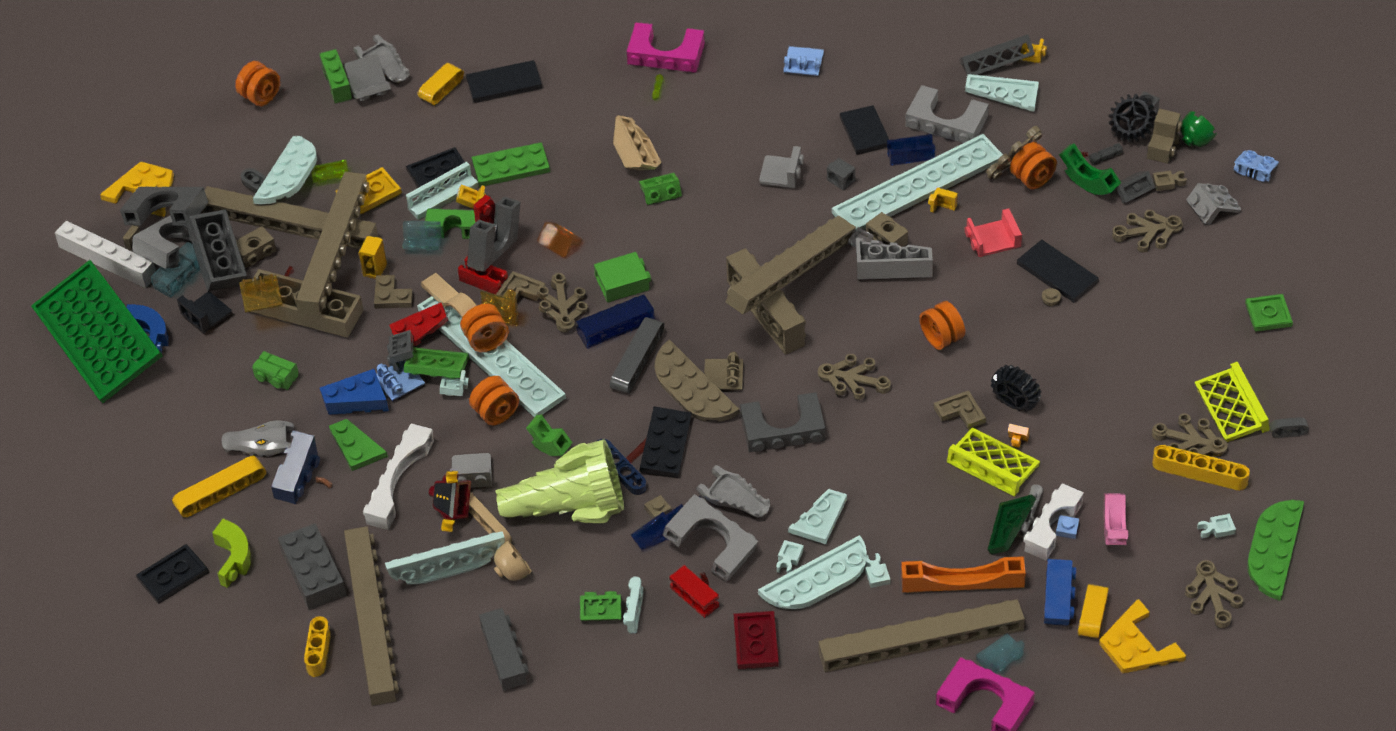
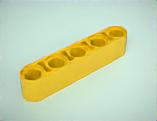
(1200, 467)
(219, 486)

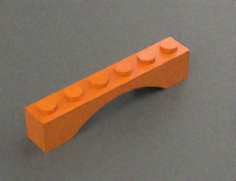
(924, 577)

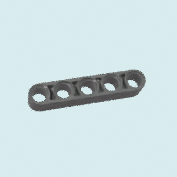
(637, 355)

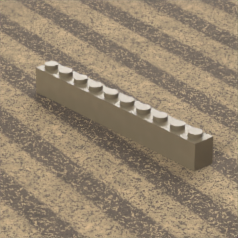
(280, 216)
(332, 244)
(789, 265)
(370, 616)
(921, 635)

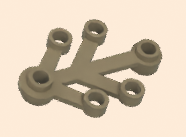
(1004, 161)
(1170, 225)
(563, 321)
(830, 373)
(1192, 438)
(1213, 591)

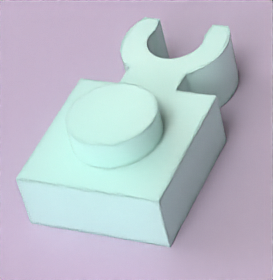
(1219, 525)
(788, 555)
(876, 572)

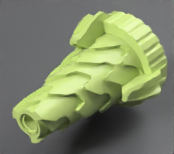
(580, 481)

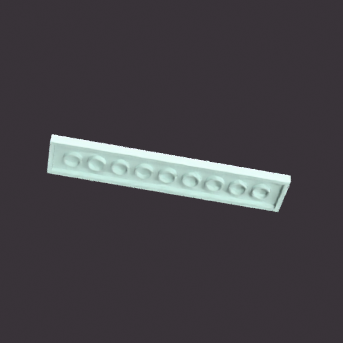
(920, 182)
(534, 388)

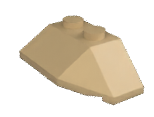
(634, 145)

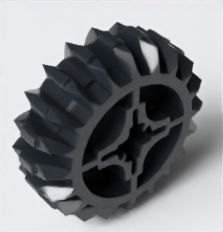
(1132, 132)
(1016, 388)

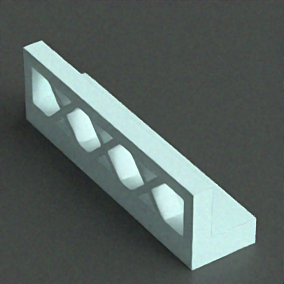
(441, 193)

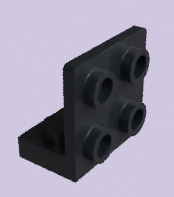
(204, 311)

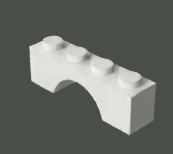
(1041, 539)

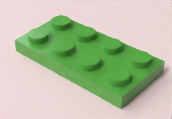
(510, 164)

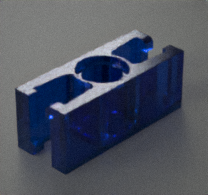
(910, 149)

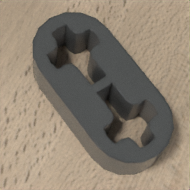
(1289, 427)

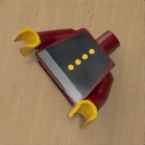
(451, 498)

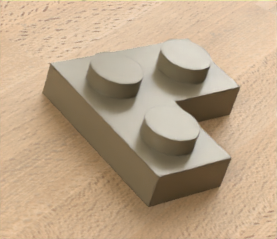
(521, 285)
(388, 297)
(963, 405)

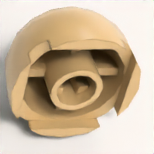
(510, 563)

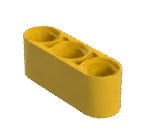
(441, 83)
(1093, 611)
(317, 654)

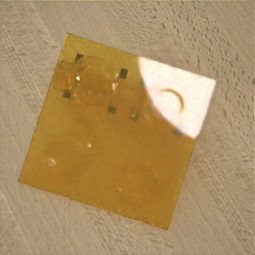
(260, 293)
(505, 304)

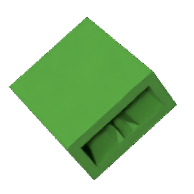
(622, 276)

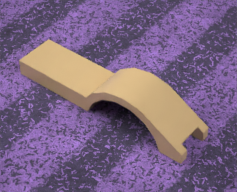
(444, 293)

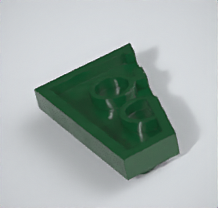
(1008, 522)

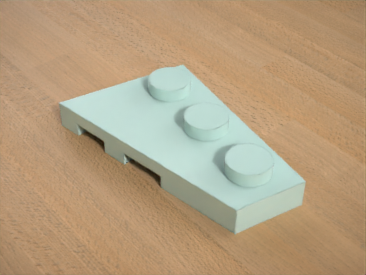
(821, 518)

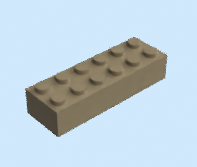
(774, 313)
(338, 317)

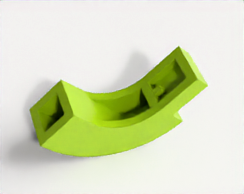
(234, 540)

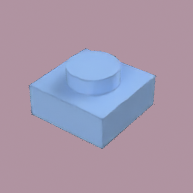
(1067, 527)

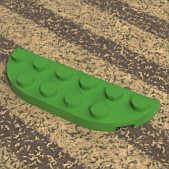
(1274, 546)

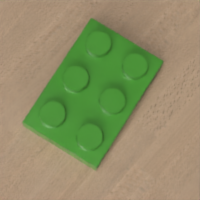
(436, 363)

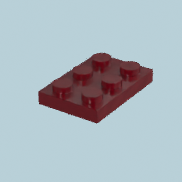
(755, 640)

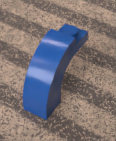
(151, 323)

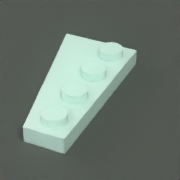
(1005, 90)

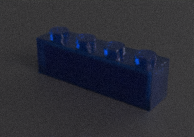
(614, 321)

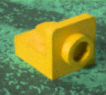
(1039, 50)

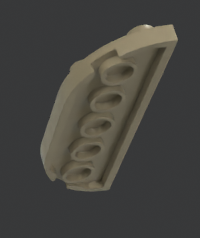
(691, 386)

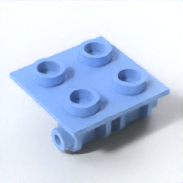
(803, 60)
(1250, 160)
(397, 383)

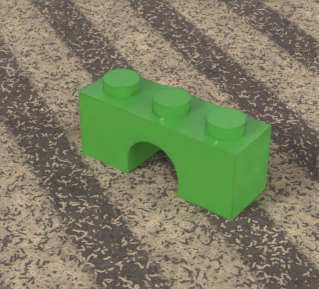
(336, 76)
(452, 218)

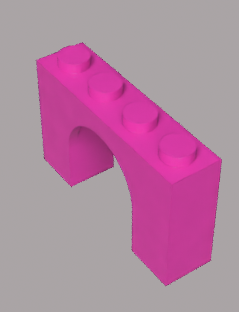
(683, 58)
(969, 677)

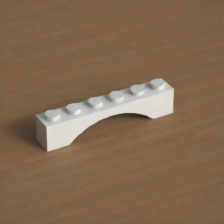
(414, 446)

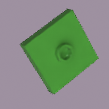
(1268, 312)

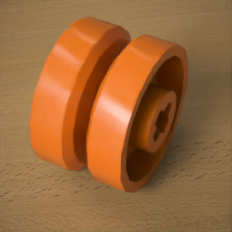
(257, 83)
(1033, 165)
(942, 325)
(484, 327)
(494, 400)

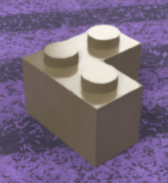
(1164, 136)

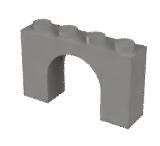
(961, 129)
(153, 244)
(700, 514)

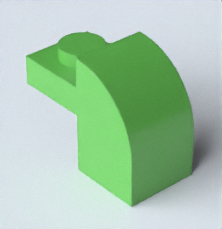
(548, 440)

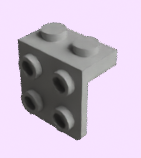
(366, 77)
(782, 170)
(1211, 199)
(473, 468)

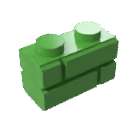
(275, 370)

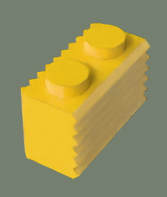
(372, 257)

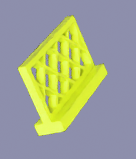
(1245, 393)
(987, 469)

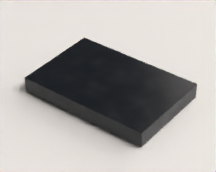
(864, 129)
(435, 166)
(172, 573)

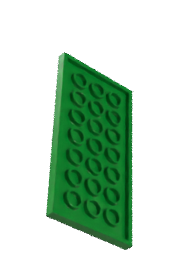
(96, 331)

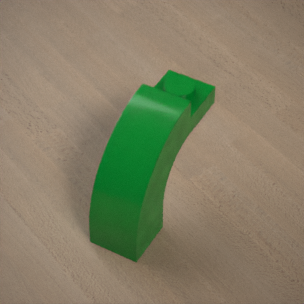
(1086, 176)

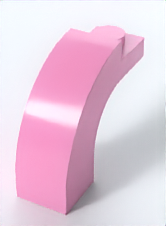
(1114, 519)

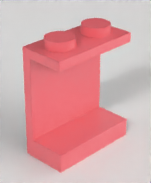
(994, 236)

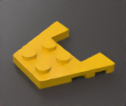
(139, 176)
(1130, 647)

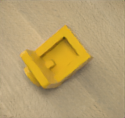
(469, 196)
(943, 198)

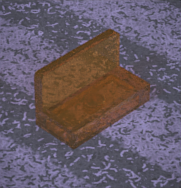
(558, 238)

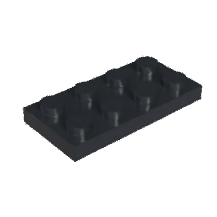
(665, 442)

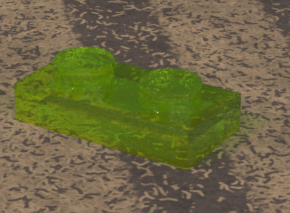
(329, 170)

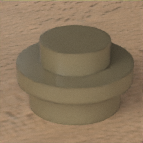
(1051, 296)

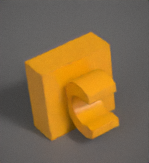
(1017, 434)

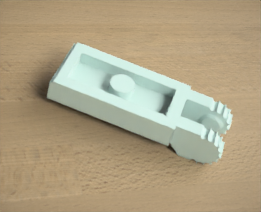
(634, 605)

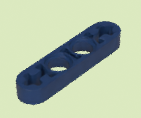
(624, 464)

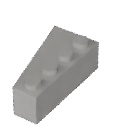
(892, 260)

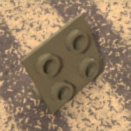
(725, 373)

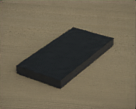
(503, 81)
(1057, 270)

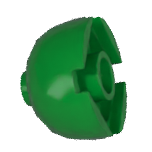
(1197, 130)

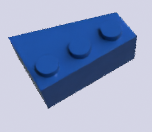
(354, 393)
(1059, 592)

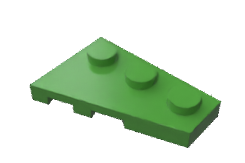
(355, 445)

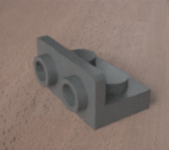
(400, 348)

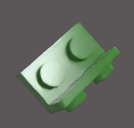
(661, 188)
(600, 607)

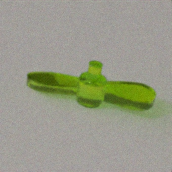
(657, 87)

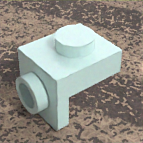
(454, 386)

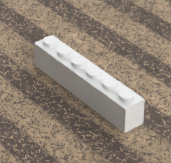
(105, 254)

